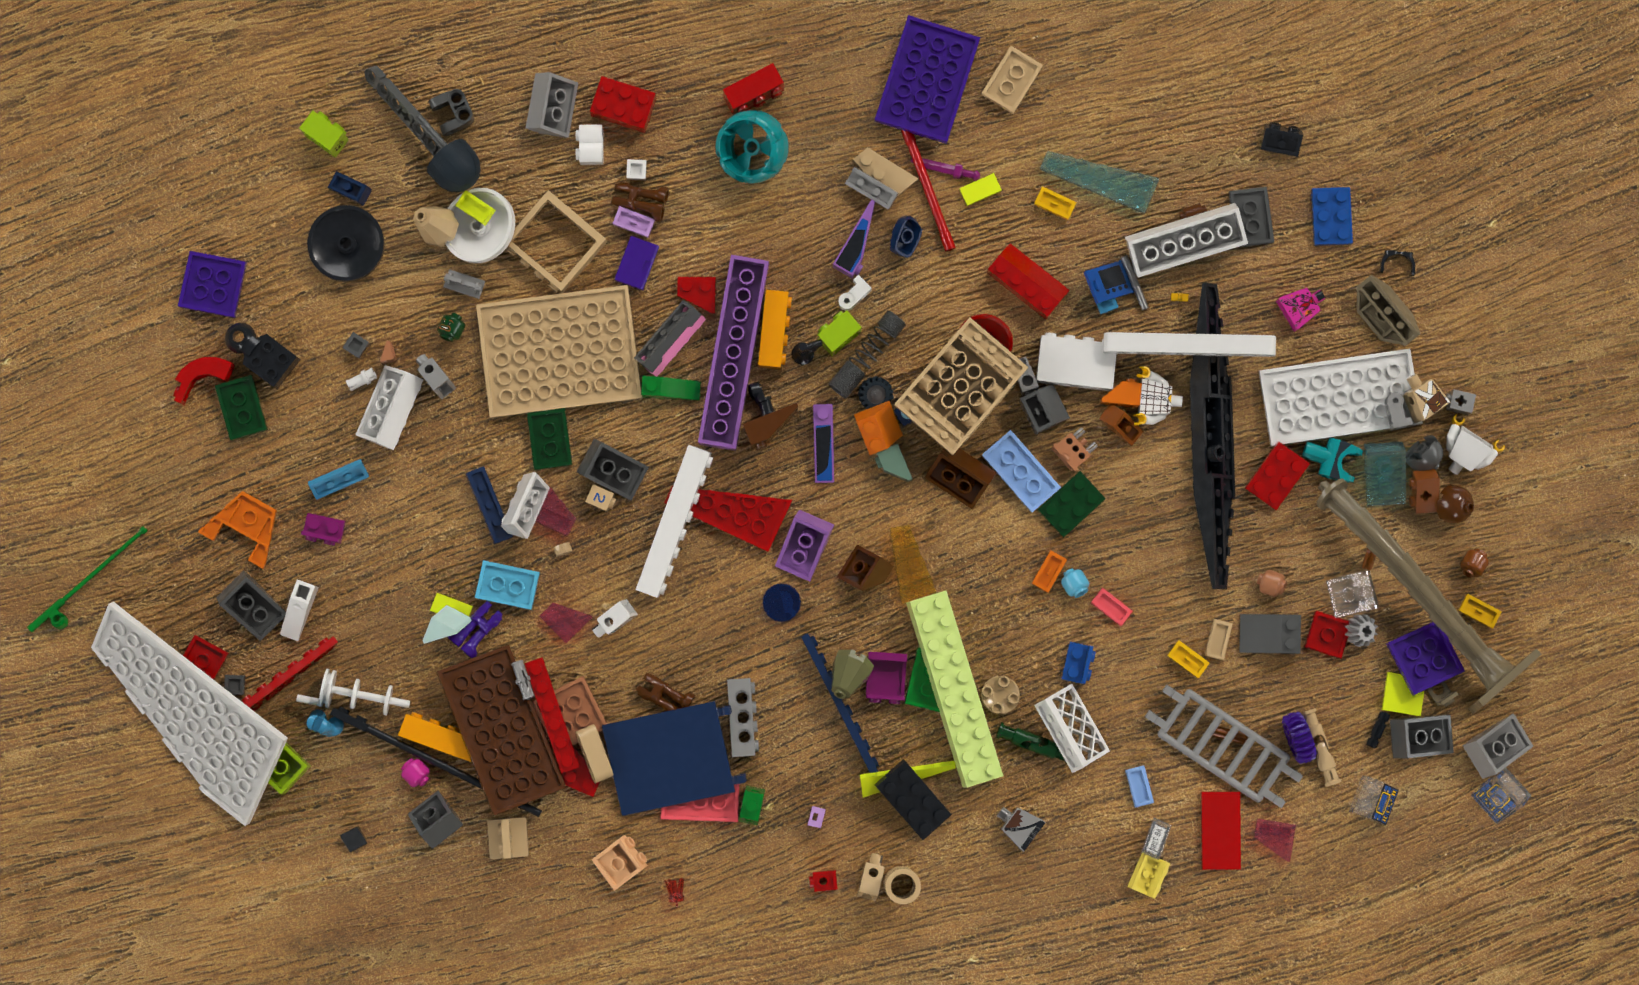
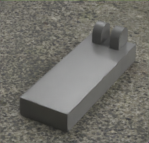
(871, 188)

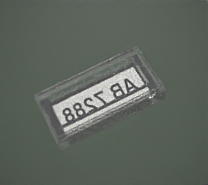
(1156, 838)

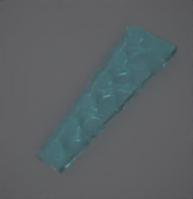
(1112, 183)

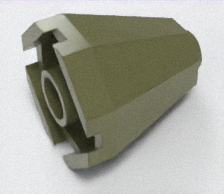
(849, 673)

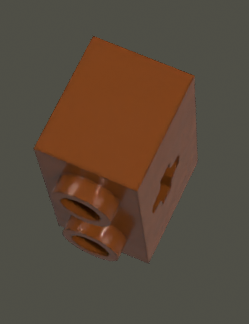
(1425, 491)

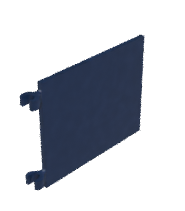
(670, 758)

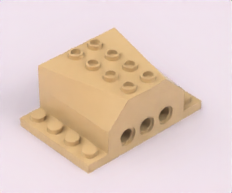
(961, 386)

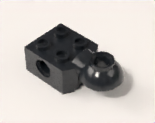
(262, 354)

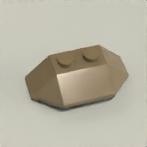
(1385, 312)

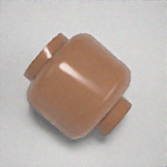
(1272, 583)

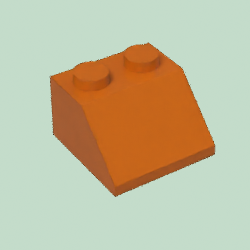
(878, 427)

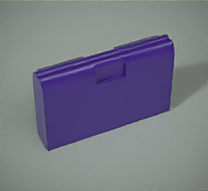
(636, 263)

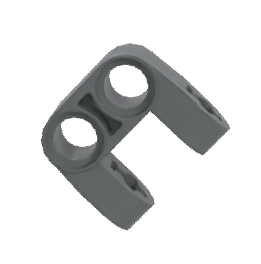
(445, 99)

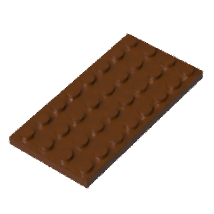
(500, 731)

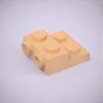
(620, 862)

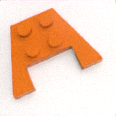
(249, 518)

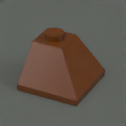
(865, 569)

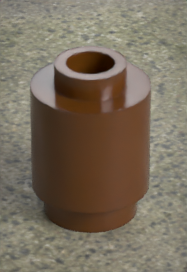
(1192, 210)

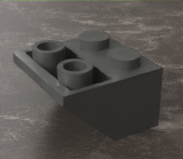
(1043, 409)

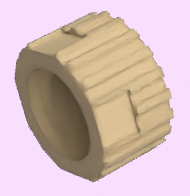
(562, 549)

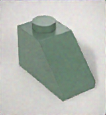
(893, 463)

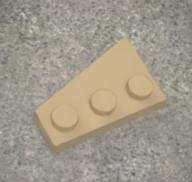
(884, 171)

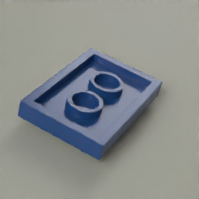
(1331, 216)

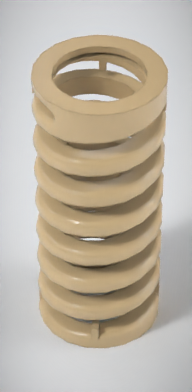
(914, 892)

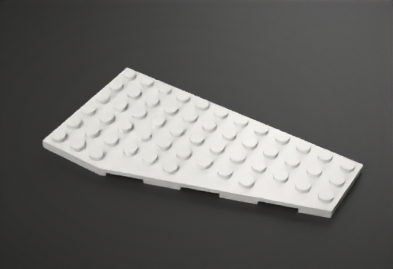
(201, 722)

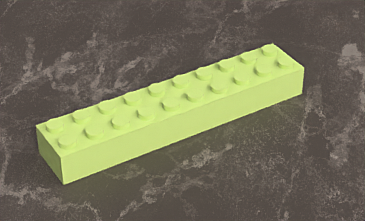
(954, 689)

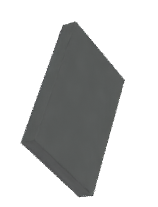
(1255, 215)

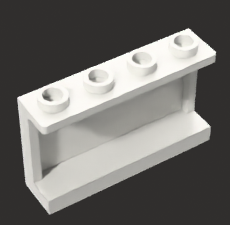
(1075, 363)

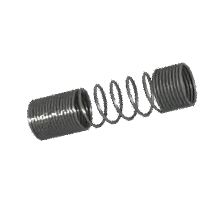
(850, 375)

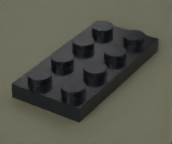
(913, 799)

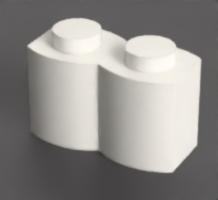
(590, 144)

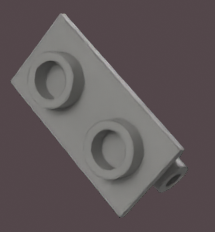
(463, 284)

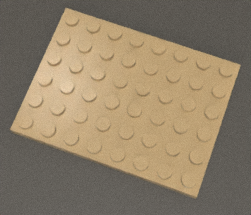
(559, 351)

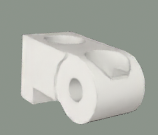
(849, 300)

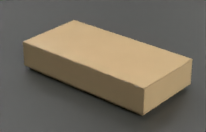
(1218, 639)

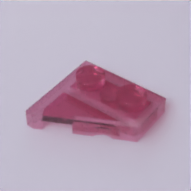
(556, 515)
(565, 621)
(1276, 836)

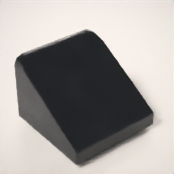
(353, 839)

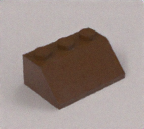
(960, 476)

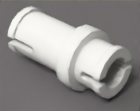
(361, 379)

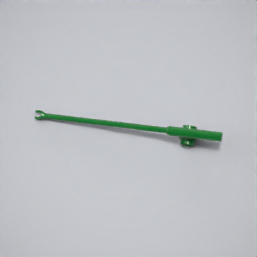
(58, 619)

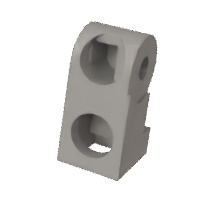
(1027, 382)
(1395, 412)

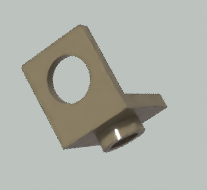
(1445, 698)

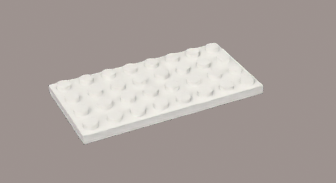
(1333, 396)

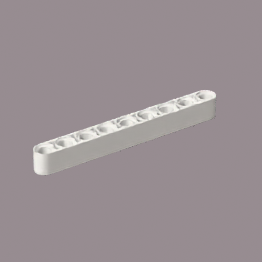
(1189, 344)

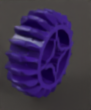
(1299, 737)

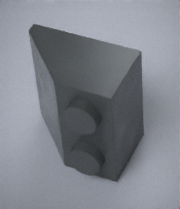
(435, 819)

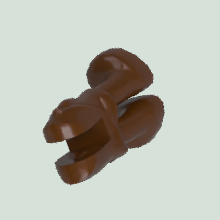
(656, 209)
(660, 688)

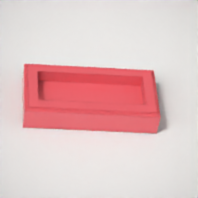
(1111, 607)

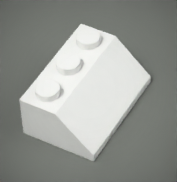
(525, 505)

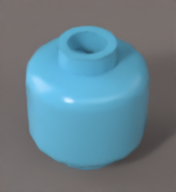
(1075, 583)

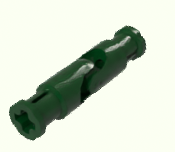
(1021, 737)

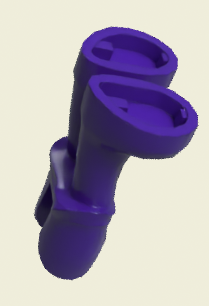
(484, 628)

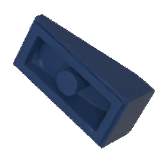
(350, 188)

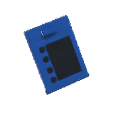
(1109, 281)

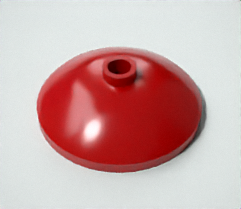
(995, 328)

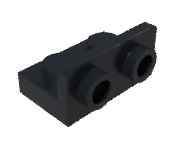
(1282, 139)

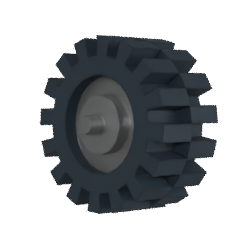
(875, 392)

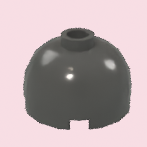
(1425, 454)

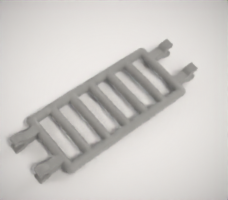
(1236, 726)

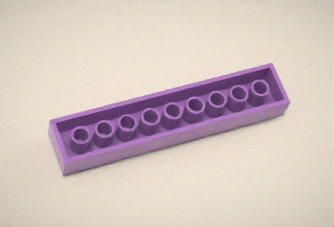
(733, 352)

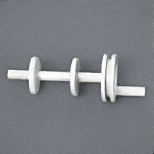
(328, 688)

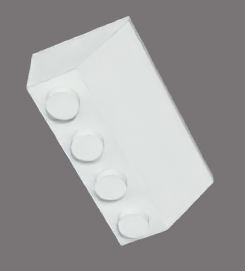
(389, 407)

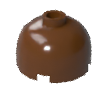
(1455, 504)

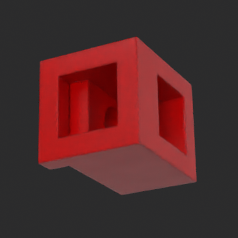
(831, 878)

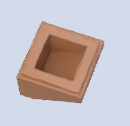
(388, 354)

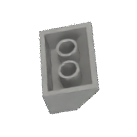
(551, 105)

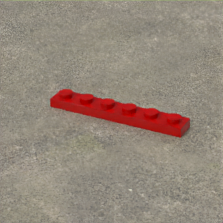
(552, 715)

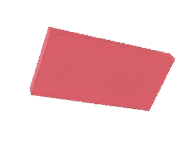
(716, 808)

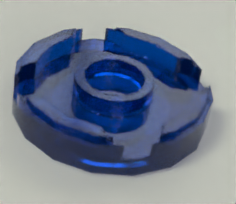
(781, 602)

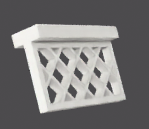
(1062, 733)

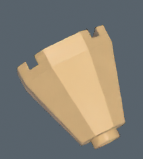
(436, 225)

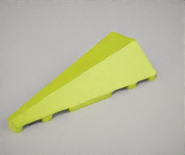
(923, 771)

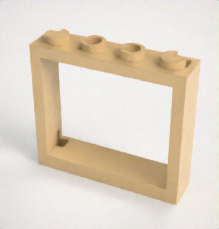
(540, 272)

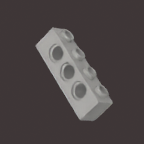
(735, 687)

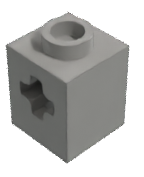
(1467, 398)

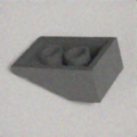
(612, 469)
(251, 605)
(1270, 634)
(1421, 736)

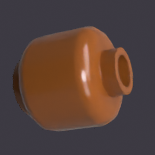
(1474, 563)

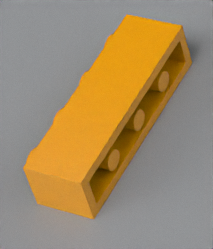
(773, 329)
(433, 735)

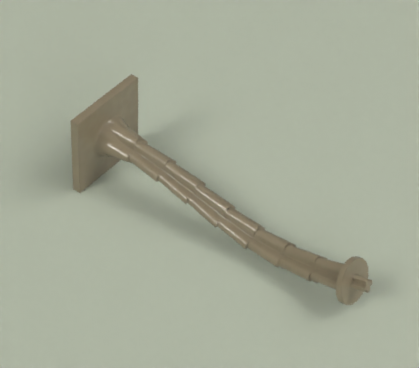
(1488, 665)

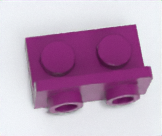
(323, 528)

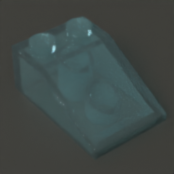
(1385, 473)

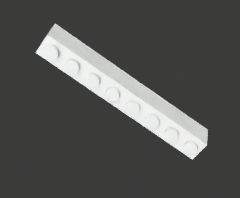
(673, 521)

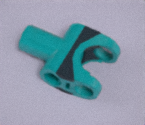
(1331, 458)

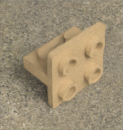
(508, 838)

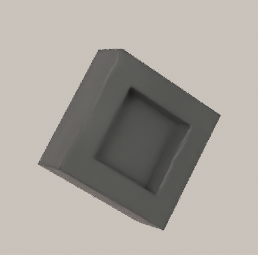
(356, 345)
(235, 684)

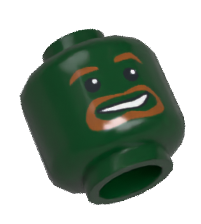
(451, 327)

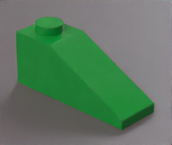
(670, 388)

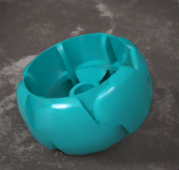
(774, 145)

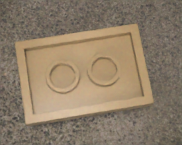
(1012, 80)

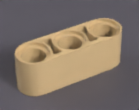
(594, 753)

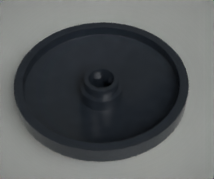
(345, 243)

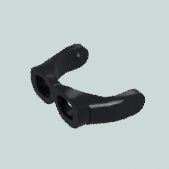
(1408, 255)

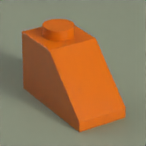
(1125, 394)

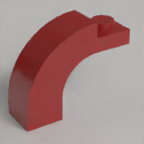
(200, 369)

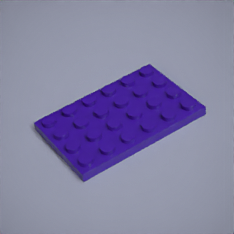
(927, 79)

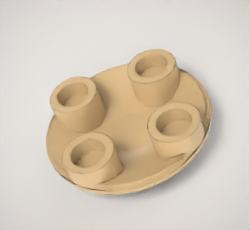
(1000, 695)

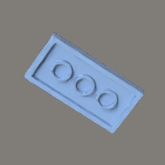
(1021, 471)

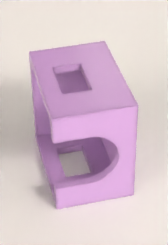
(818, 823)

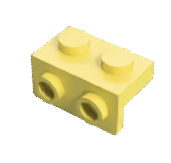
(1148, 875)

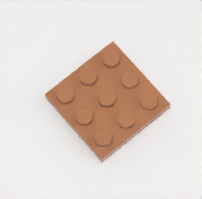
(577, 708)

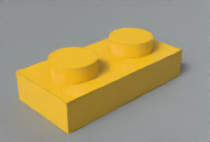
(1055, 203)
(1479, 611)
(1188, 659)

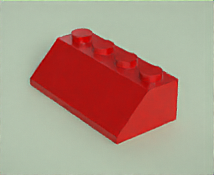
(1027, 281)

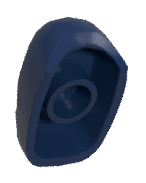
(905, 236)

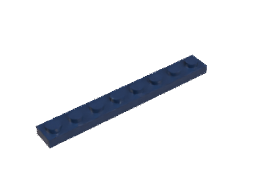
(845, 711)

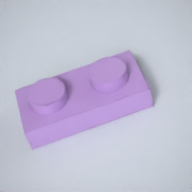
(633, 222)

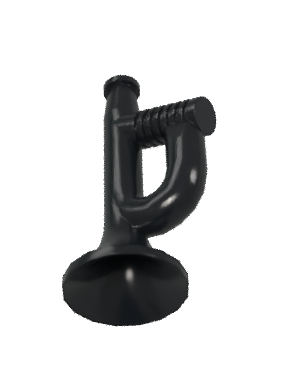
(804, 352)

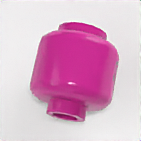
(415, 772)

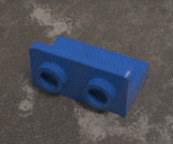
(1077, 663)

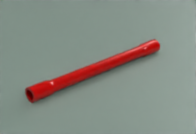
(945, 235)

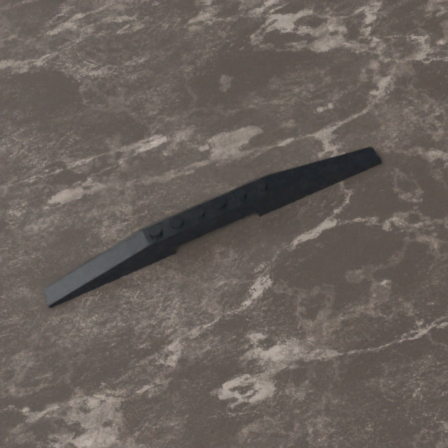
(1210, 426)

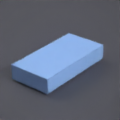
(1139, 786)

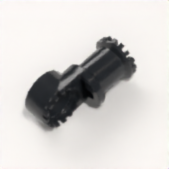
(757, 395)

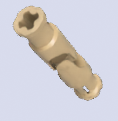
(1324, 759)

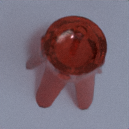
(675, 894)

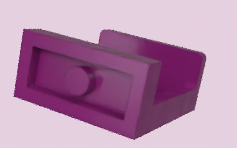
(887, 677)

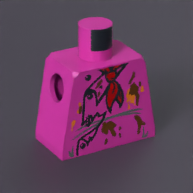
(1300, 306)

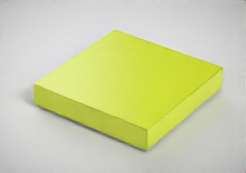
(1399, 698)

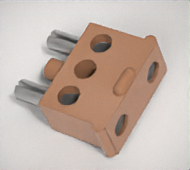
(1070, 457)

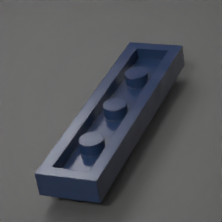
(488, 504)

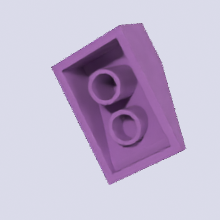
(804, 545)

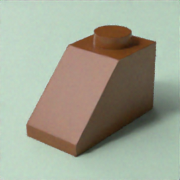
(1121, 424)

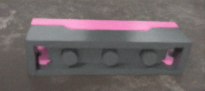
(669, 338)

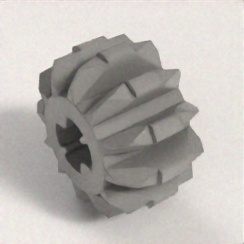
(1361, 630)

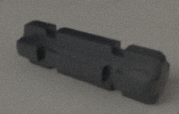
(1378, 729)

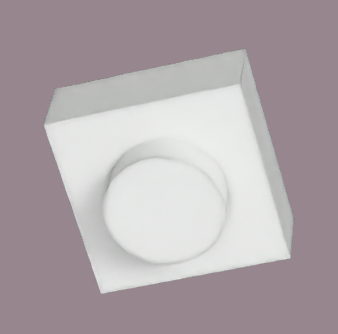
(636, 169)

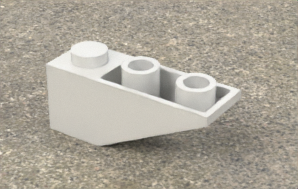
(298, 609)

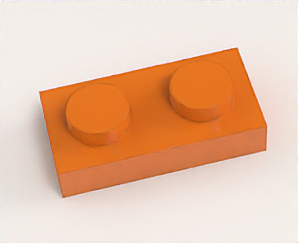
(1049, 571)

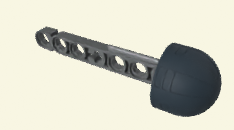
(454, 164)

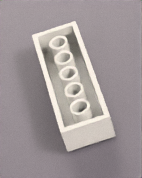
(1186, 240)

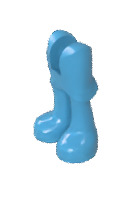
(318, 723)

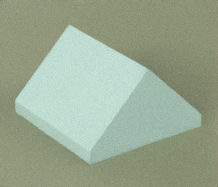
(445, 623)

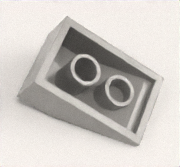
(1498, 746)

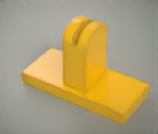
(1179, 297)

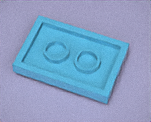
(507, 585)

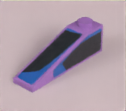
(852, 253)
(823, 443)

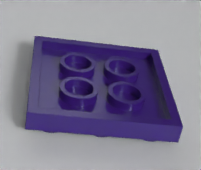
(212, 284)
(1425, 658)

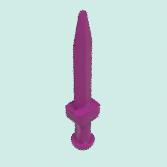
(957, 171)

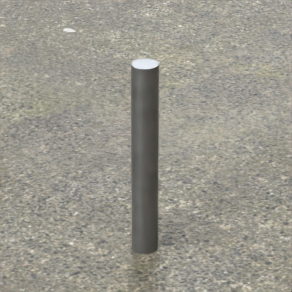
(1134, 282)

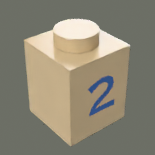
(601, 498)

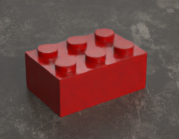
(754, 90)
(623, 104)

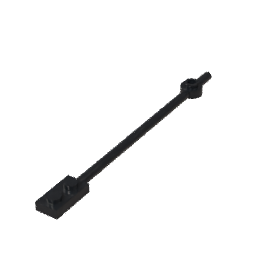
(360, 723)

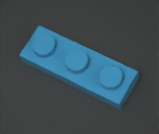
(338, 479)

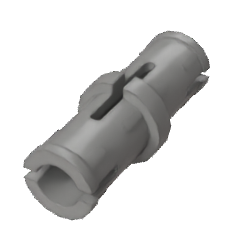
(523, 680)

